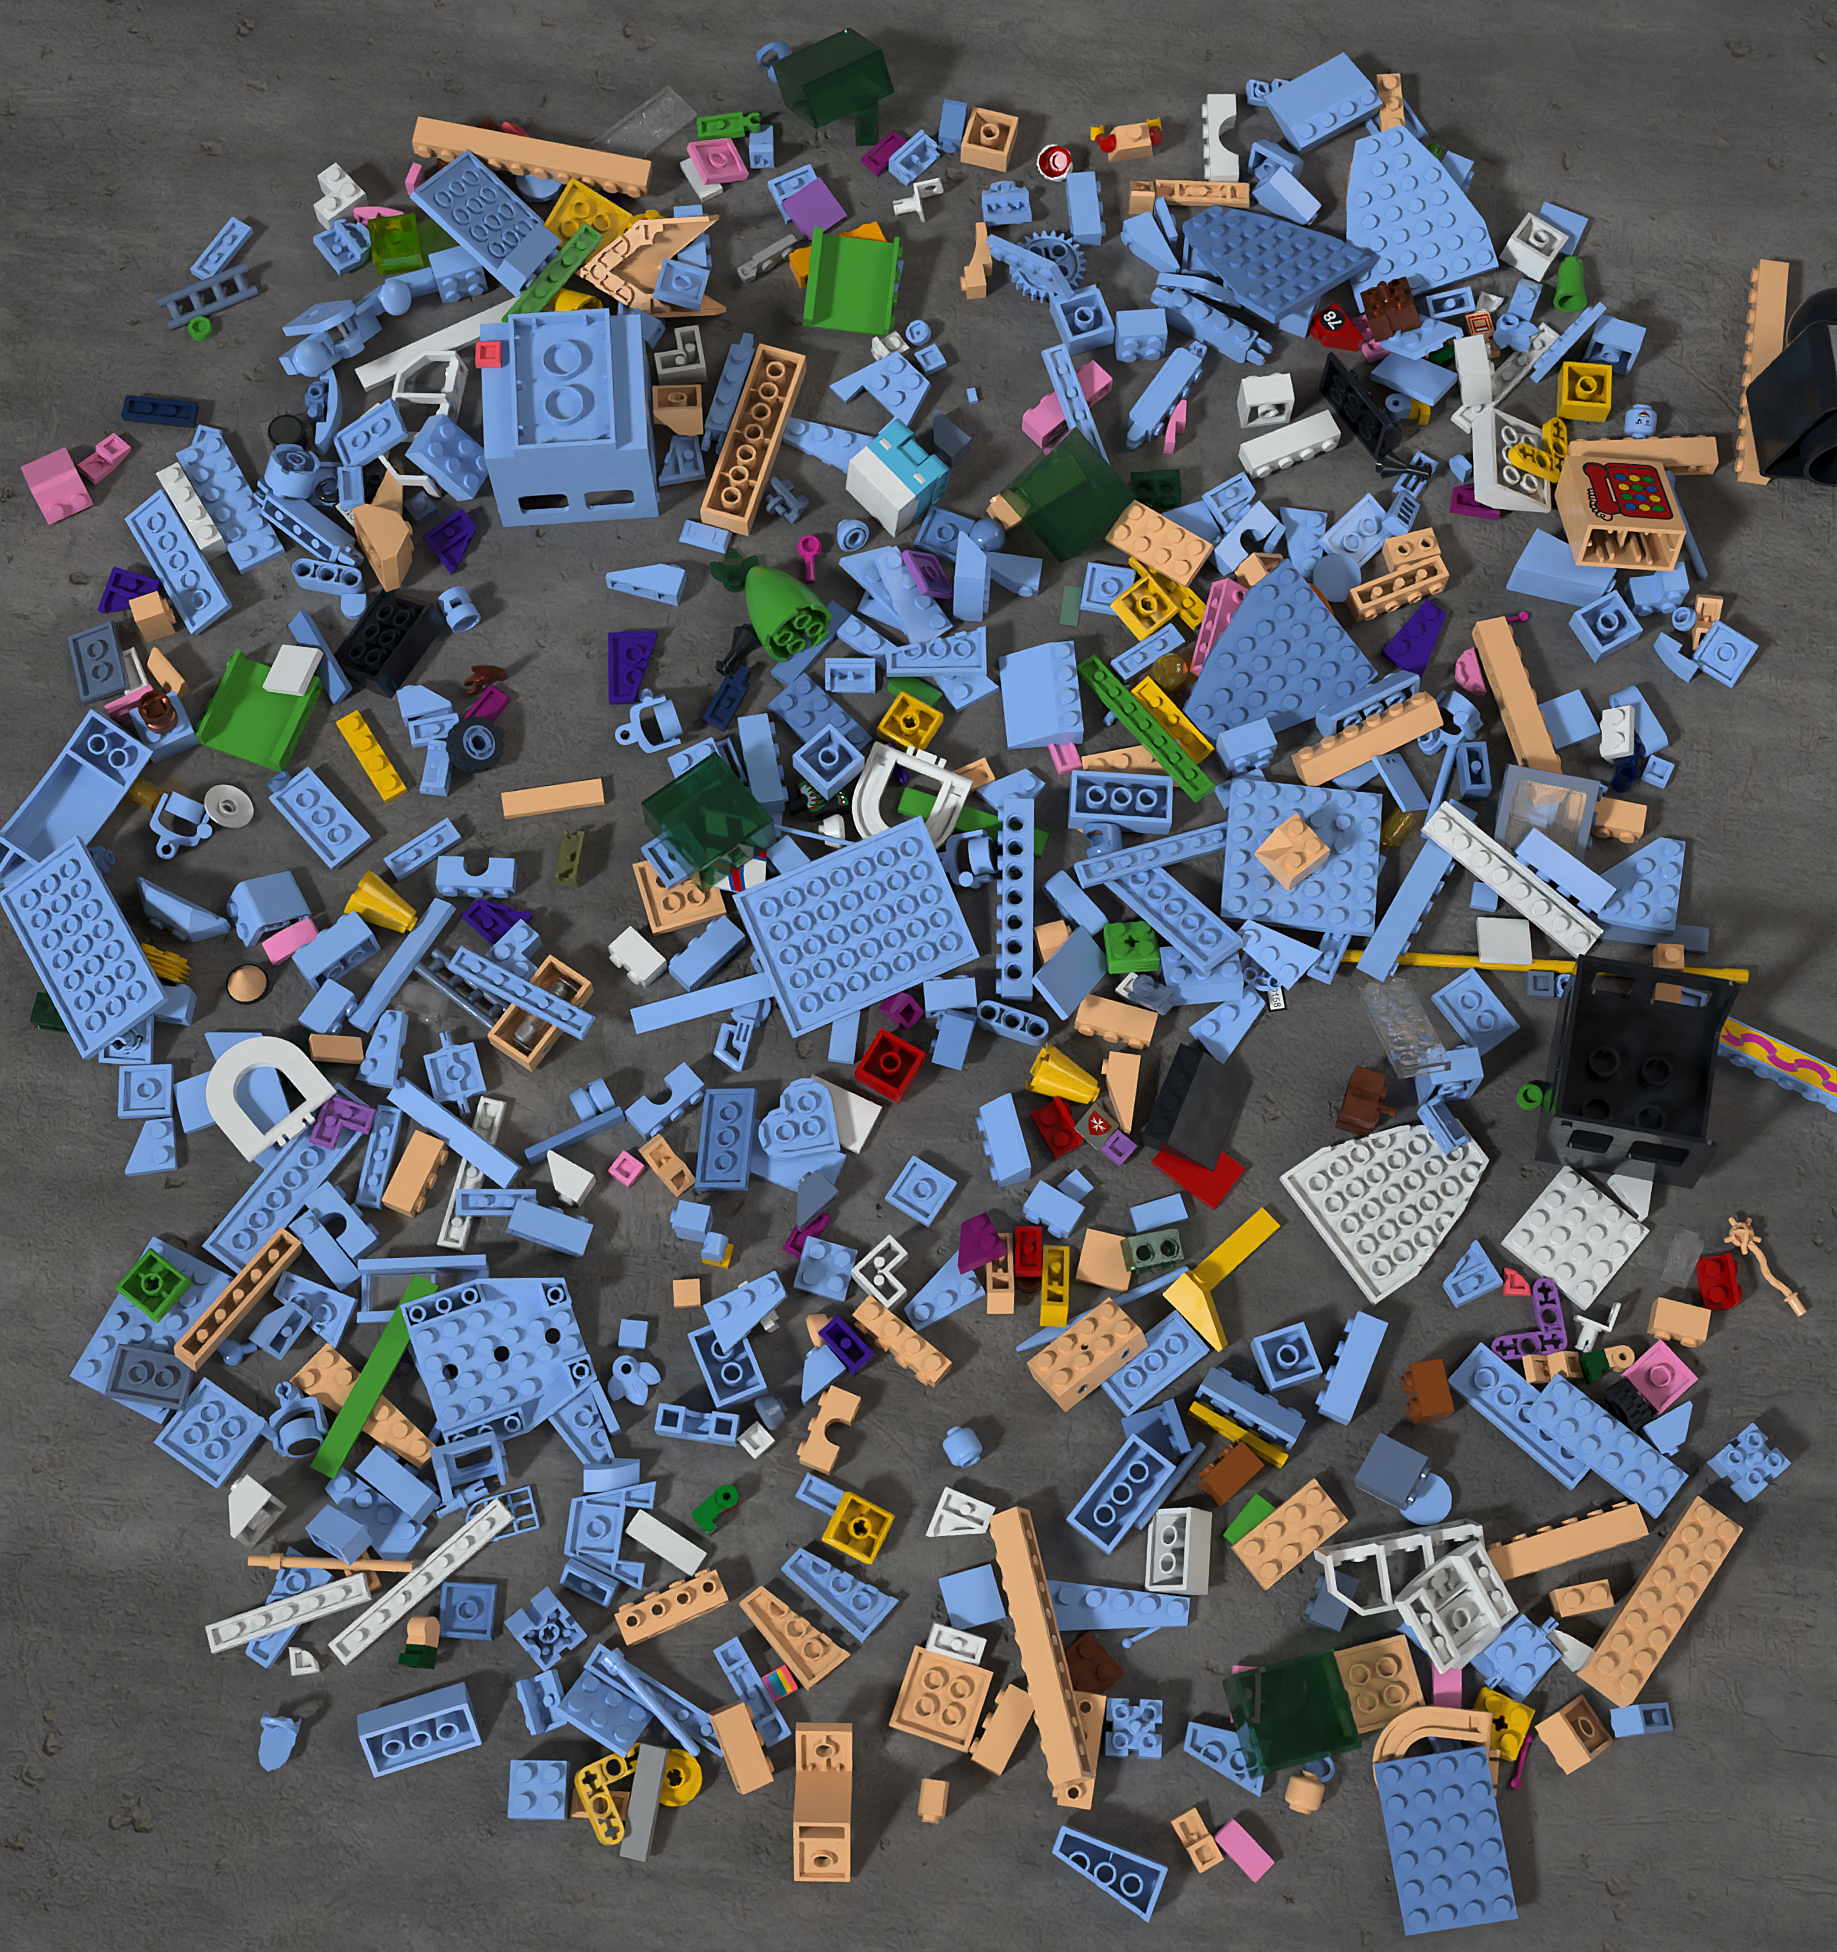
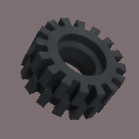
(1627, 1404)

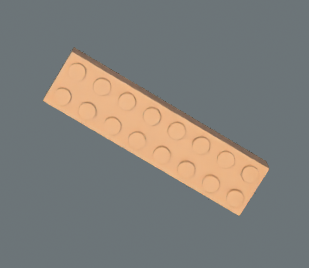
(753, 439)
(1659, 1602)

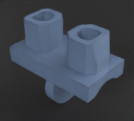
(782, 501)
(1151, 994)

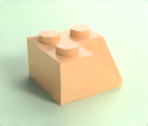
(989, 139)
(679, 408)
(1292, 852)

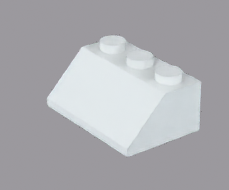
(252, 1511)
(1178, 1551)

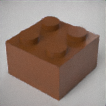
(1427, 1392)
(1233, 1470)

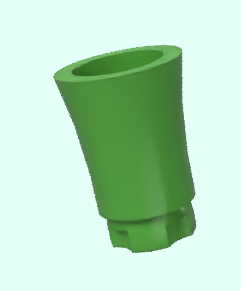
(1570, 289)

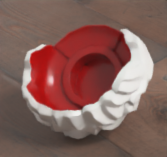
(1054, 162)

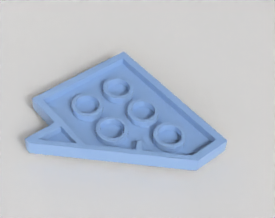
(1646, 888)

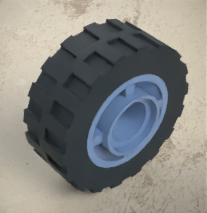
(488, 742)

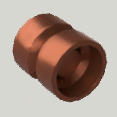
(157, 712)

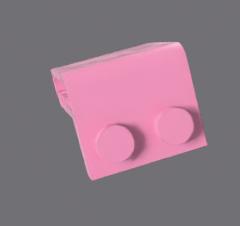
(56, 485)

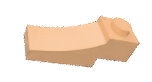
(981, 265)
(1668, 957)

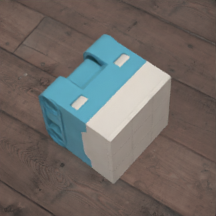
(896, 478)

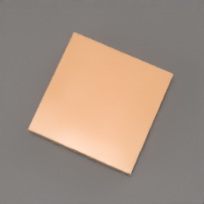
(1103, 1261)

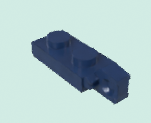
(728, 699)

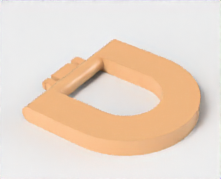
(1436, 1722)

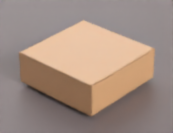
(686, 1293)

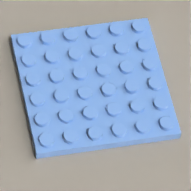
(1334, 896)

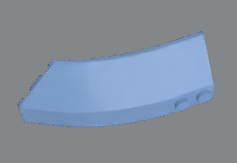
(73, 795)

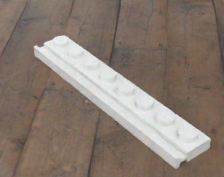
(1511, 880)

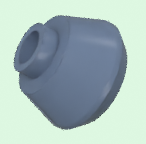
(771, 1411)

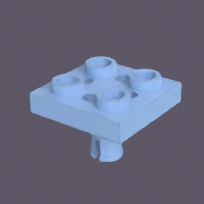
(140, 1052)

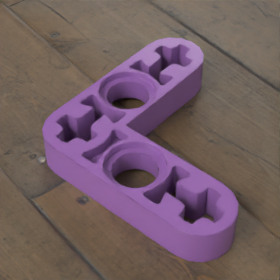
(1545, 1329)

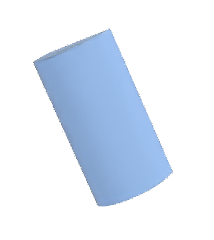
(589, 1582)

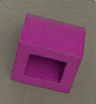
(901, 1010)

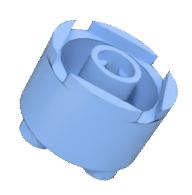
(291, 471)

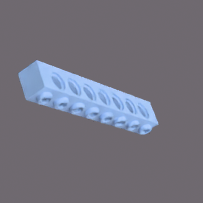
(1020, 811)

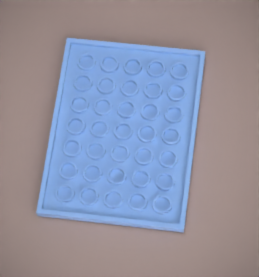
(856, 926)

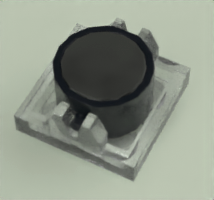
(289, 429)

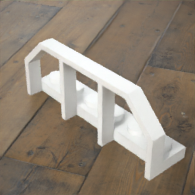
(449, 401)
(1384, 1546)

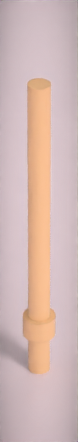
(276, 1561)

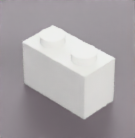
(637, 957)

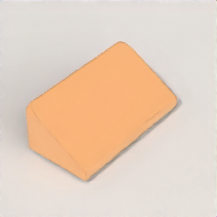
(166, 674)

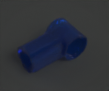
(1626, 766)

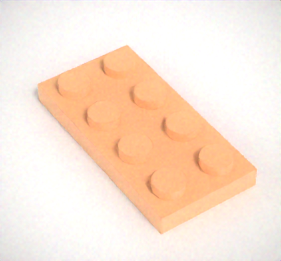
(1159, 543)
(1289, 1533)

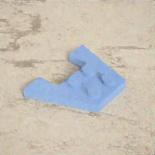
(891, 383)
(597, 1531)

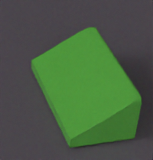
(916, 689)

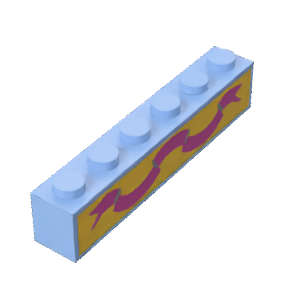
(1779, 1062)

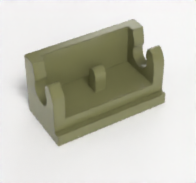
(570, 859)

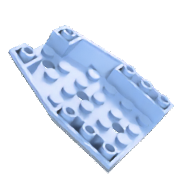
(493, 1395)

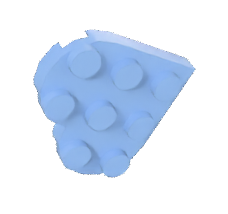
(802, 1123)

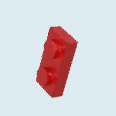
(1028, 1251)

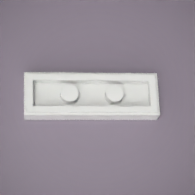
(666, 1543)

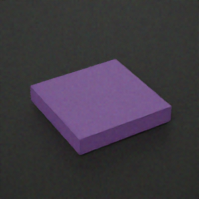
(813, 207)
(927, 574)

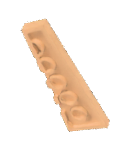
(331, 1381)

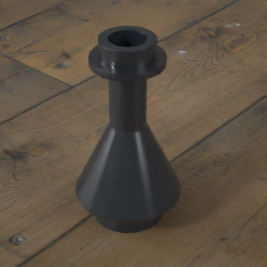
(1392, 465)
(743, 641)

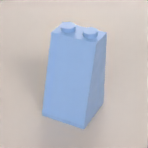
(1551, 573)

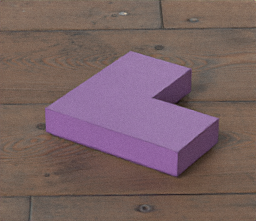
(340, 1113)

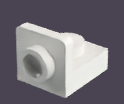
(888, 345)

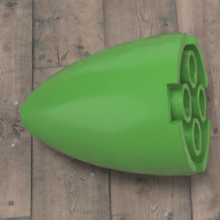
(784, 611)

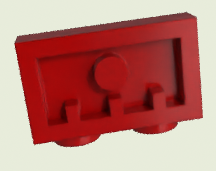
(1057, 1127)
(1718, 1282)

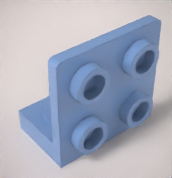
(1159, 1429)

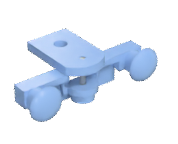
(354, 322)

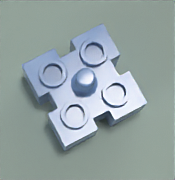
(1748, 1462)
(545, 1629)
(1133, 1728)

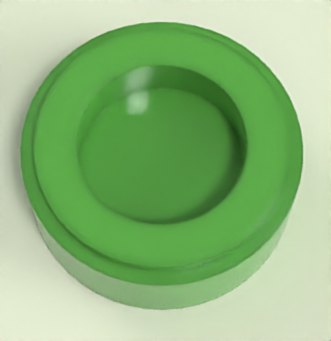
(200, 328)
(1529, 1097)

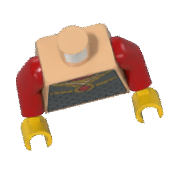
(1129, 141)

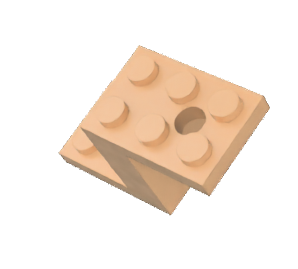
(823, 1802)

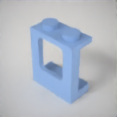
(449, 1476)

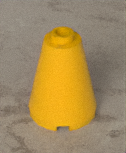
(572, 300)
(381, 905)
(1060, 1076)

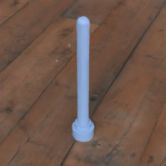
(1688, 539)
(616, 1662)

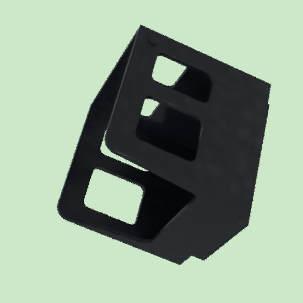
(1632, 1075)

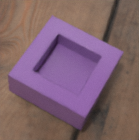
(1118, 1148)

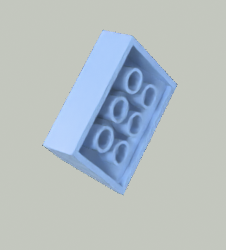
(1323, 103)
(1041, 696)

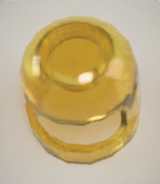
(1170, 672)

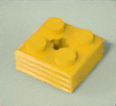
(1148, 593)
(908, 710)
(167, 966)
(873, 1520)
(1515, 1718)

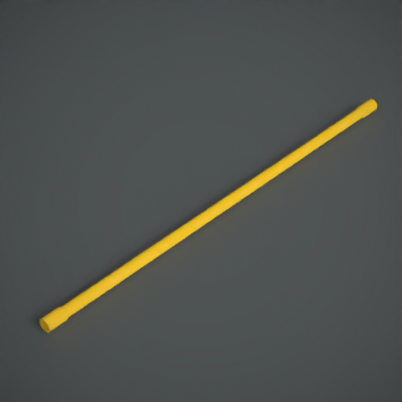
(1461, 961)

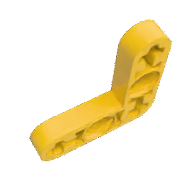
(1525, 456)
(601, 1779)

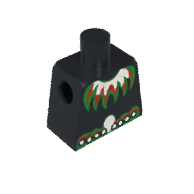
(815, 805)

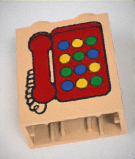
(1619, 513)

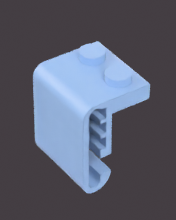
(266, 905)

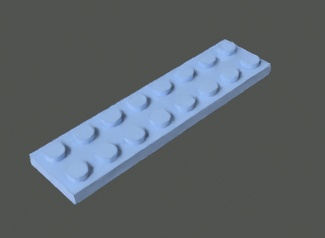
(279, 1193)

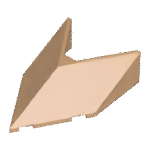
(633, 263)

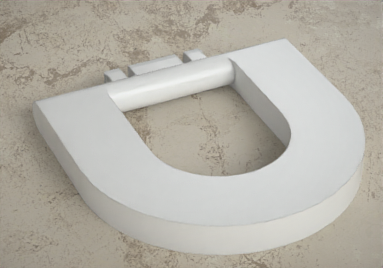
(875, 779)
(243, 1058)

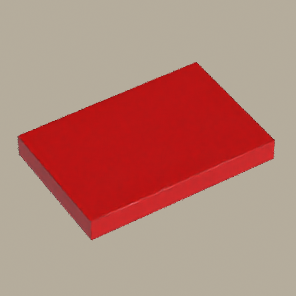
(1202, 1183)

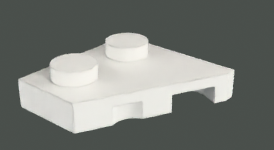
(959, 1515)

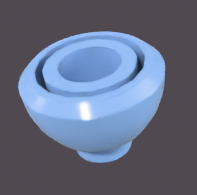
(852, 535)

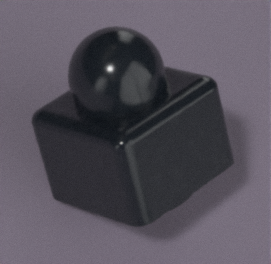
(1796, 398)

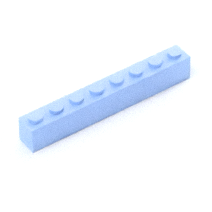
(1408, 905)

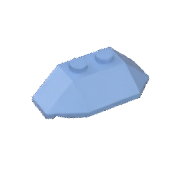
(178, 914)

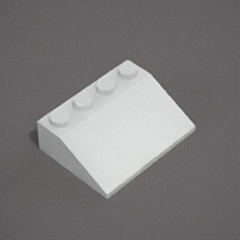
(1495, 477)

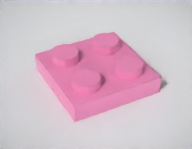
(717, 161)
(1659, 1376)

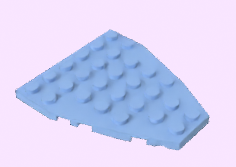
(1411, 218)

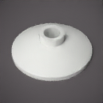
(228, 806)

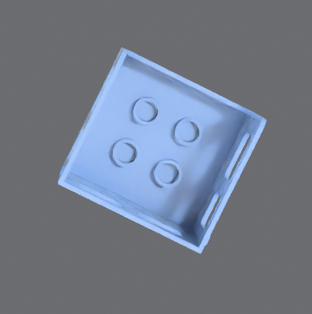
(569, 415)

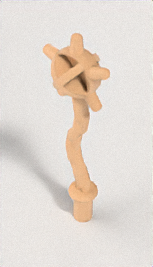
(1743, 1236)

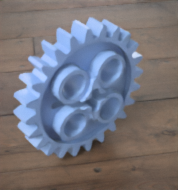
(1070, 263)

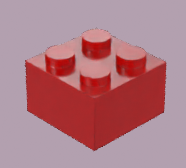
(890, 1066)

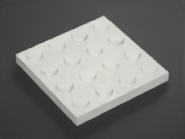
(1575, 1237)

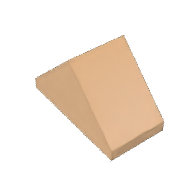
(1141, 197)

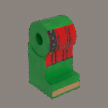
(721, 1501)

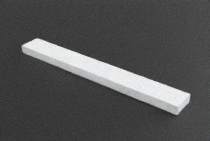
(449, 339)
(421, 1581)

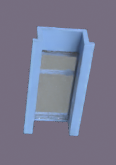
(388, 1279)

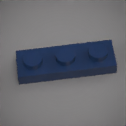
(160, 411)

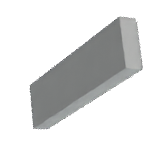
(644, 1802)

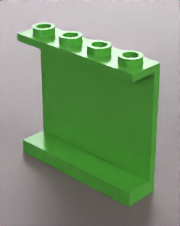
(851, 284)
(252, 721)

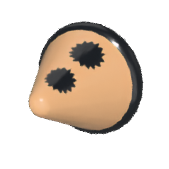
(247, 984)

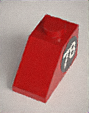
(1335, 329)

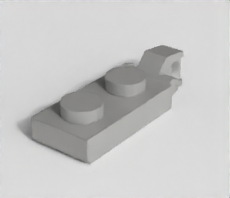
(767, 258)

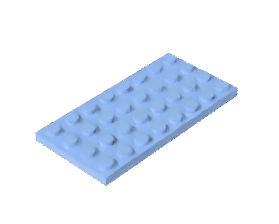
(82, 947)

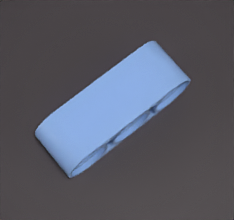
(320, 570)
(1646, 727)
(1074, 903)
(1021, 1032)

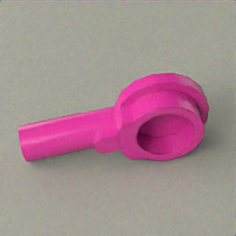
(809, 548)

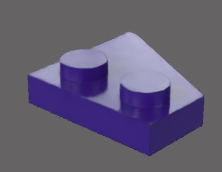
(451, 539)
(123, 587)
(493, 920)

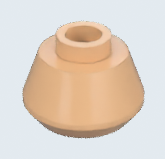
(815, 1323)

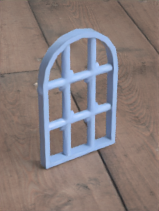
(511, 1506)

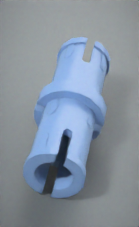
(462, 1498)

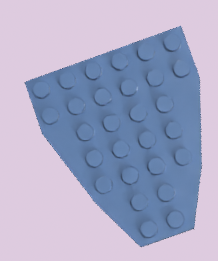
(1270, 261)
(1276, 660)

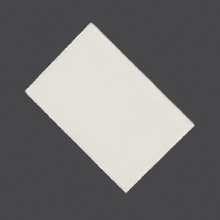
(852, 1115)

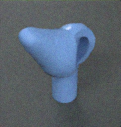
(233, 1351)

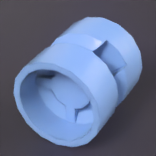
(459, 609)
(591, 1100)

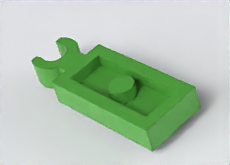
(727, 126)

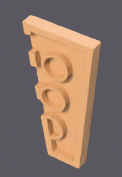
(1128, 760)
(799, 1644)

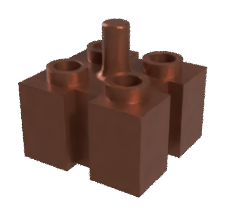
(1390, 308)
(1363, 1102)

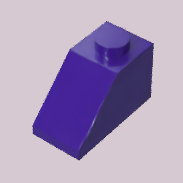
(846, 1345)

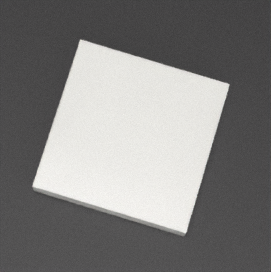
(292, 670)
(1504, 941)

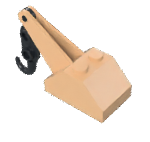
(380, 527)

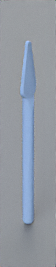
(1052, 1333)

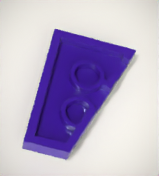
(1416, 639)
(627, 663)

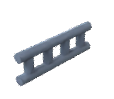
(214, 282)
(467, 1003)

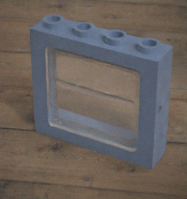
(1551, 803)

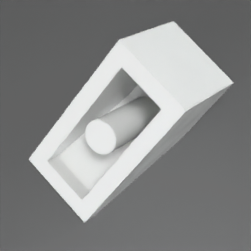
(570, 1180)
(1633, 1194)

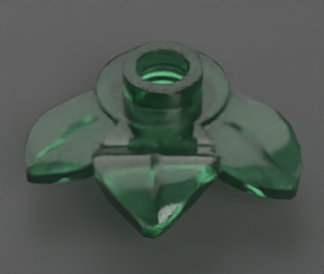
(733, 568)

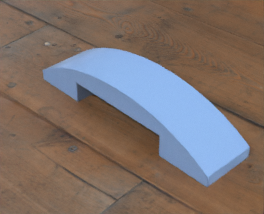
(327, 429)
(752, 1691)

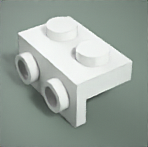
(1617, 733)

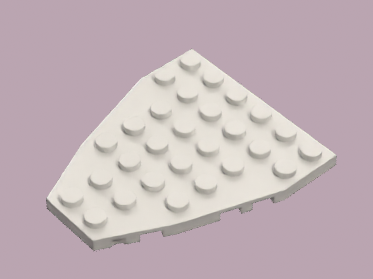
(1386, 1201)

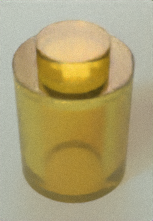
(146, 793)
(1396, 827)

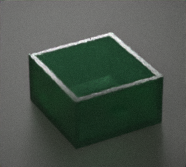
(833, 77)
(1068, 495)
(709, 822)
(1291, 1713)

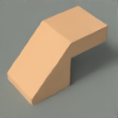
(1708, 610)
(667, 1165)
(1542, 1368)

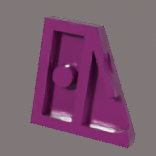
(1464, 503)
(978, 1243)

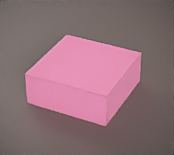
(414, 178)
(626, 1169)

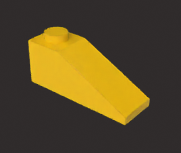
(1054, 1286)
(1196, 1304)

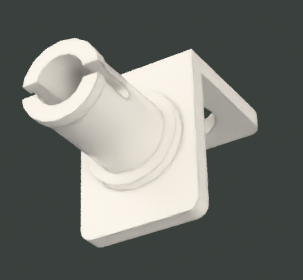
(915, 203)
(1592, 1328)

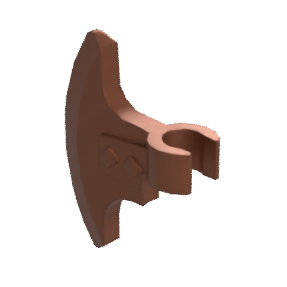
(483, 675)

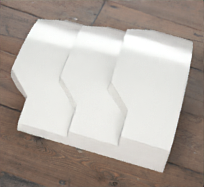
(1456, 1606)

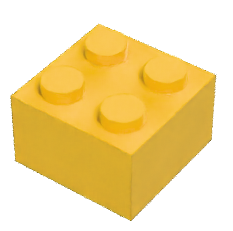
(1584, 391)

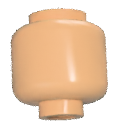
(1304, 1792)

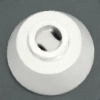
(833, 827)

